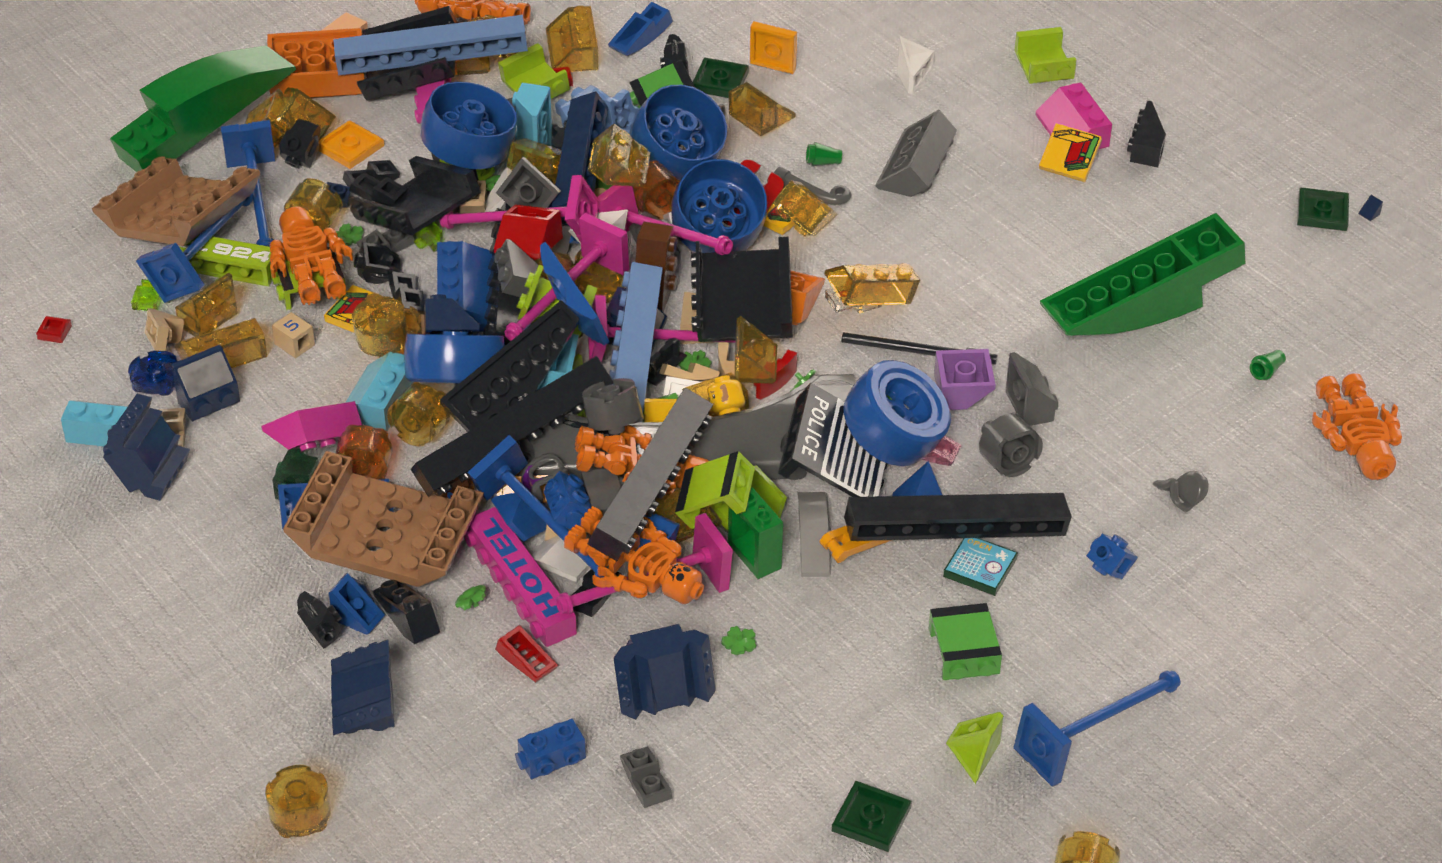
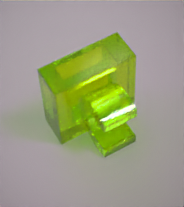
(429, 236)
(145, 297)

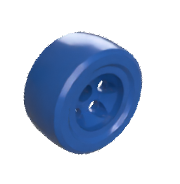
(473, 111)
(689, 116)
(723, 183)
(447, 356)
(885, 425)

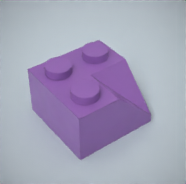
(964, 376)

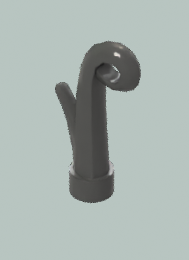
(829, 198)

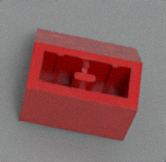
(530, 228)

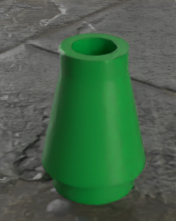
(821, 154)
(1265, 365)

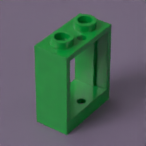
(757, 536)

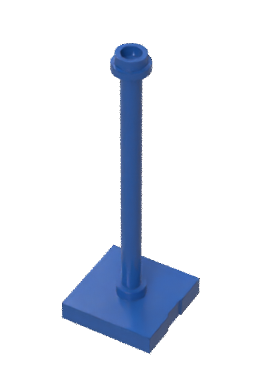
(250, 146)
(170, 267)
(500, 469)
(1048, 746)

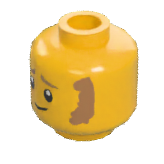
(726, 395)

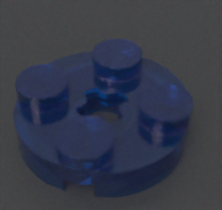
(142, 371)

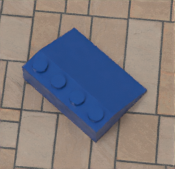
(464, 277)

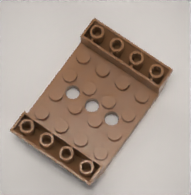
(171, 206)
(342, 518)

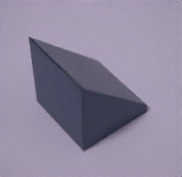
(1371, 208)

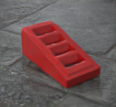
(526, 642)

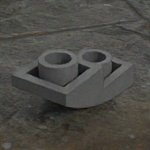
(392, 239)
(645, 777)

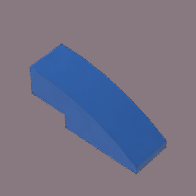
(641, 29)

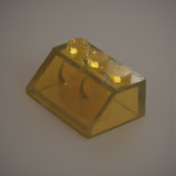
(573, 40)
(874, 283)
(240, 343)

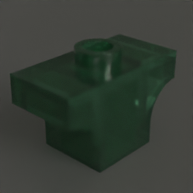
(294, 469)

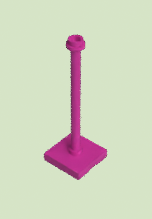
(623, 198)
(580, 201)
(599, 244)
(598, 349)
(709, 552)

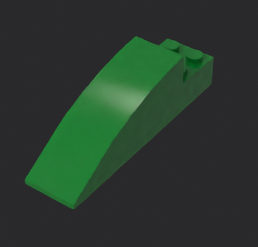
(196, 101)
(1149, 284)

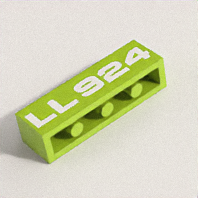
(243, 260)

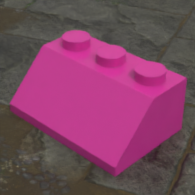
(1075, 109)
(313, 426)

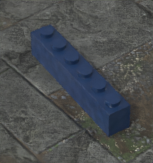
(584, 123)

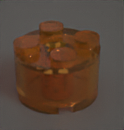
(658, 190)
(369, 450)

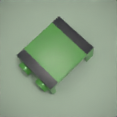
(646, 85)
(966, 641)

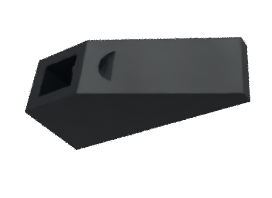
(1148, 138)
(407, 610)

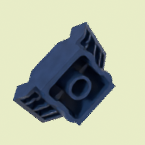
(144, 449)
(663, 670)
(362, 689)

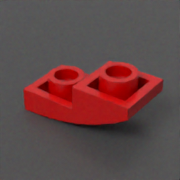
(785, 371)

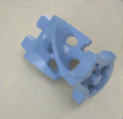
(623, 117)

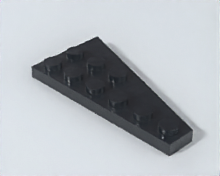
(513, 370)

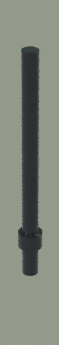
(899, 345)

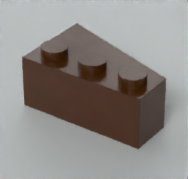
(657, 248)

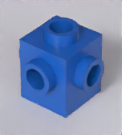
(1111, 556)

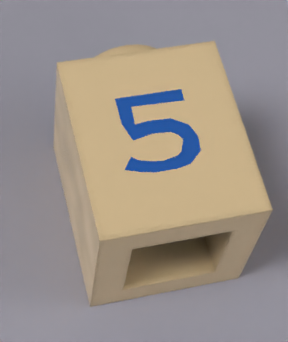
(293, 335)

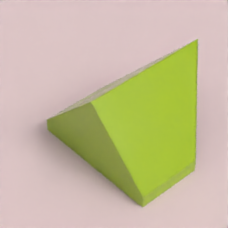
(976, 742)

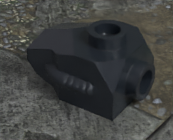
(674, 51)
(300, 144)
(376, 262)
(319, 619)

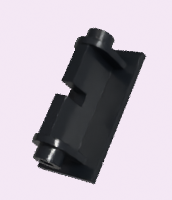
(668, 354)

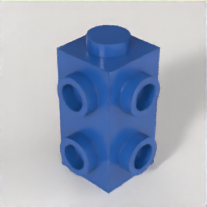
(567, 499)
(550, 749)

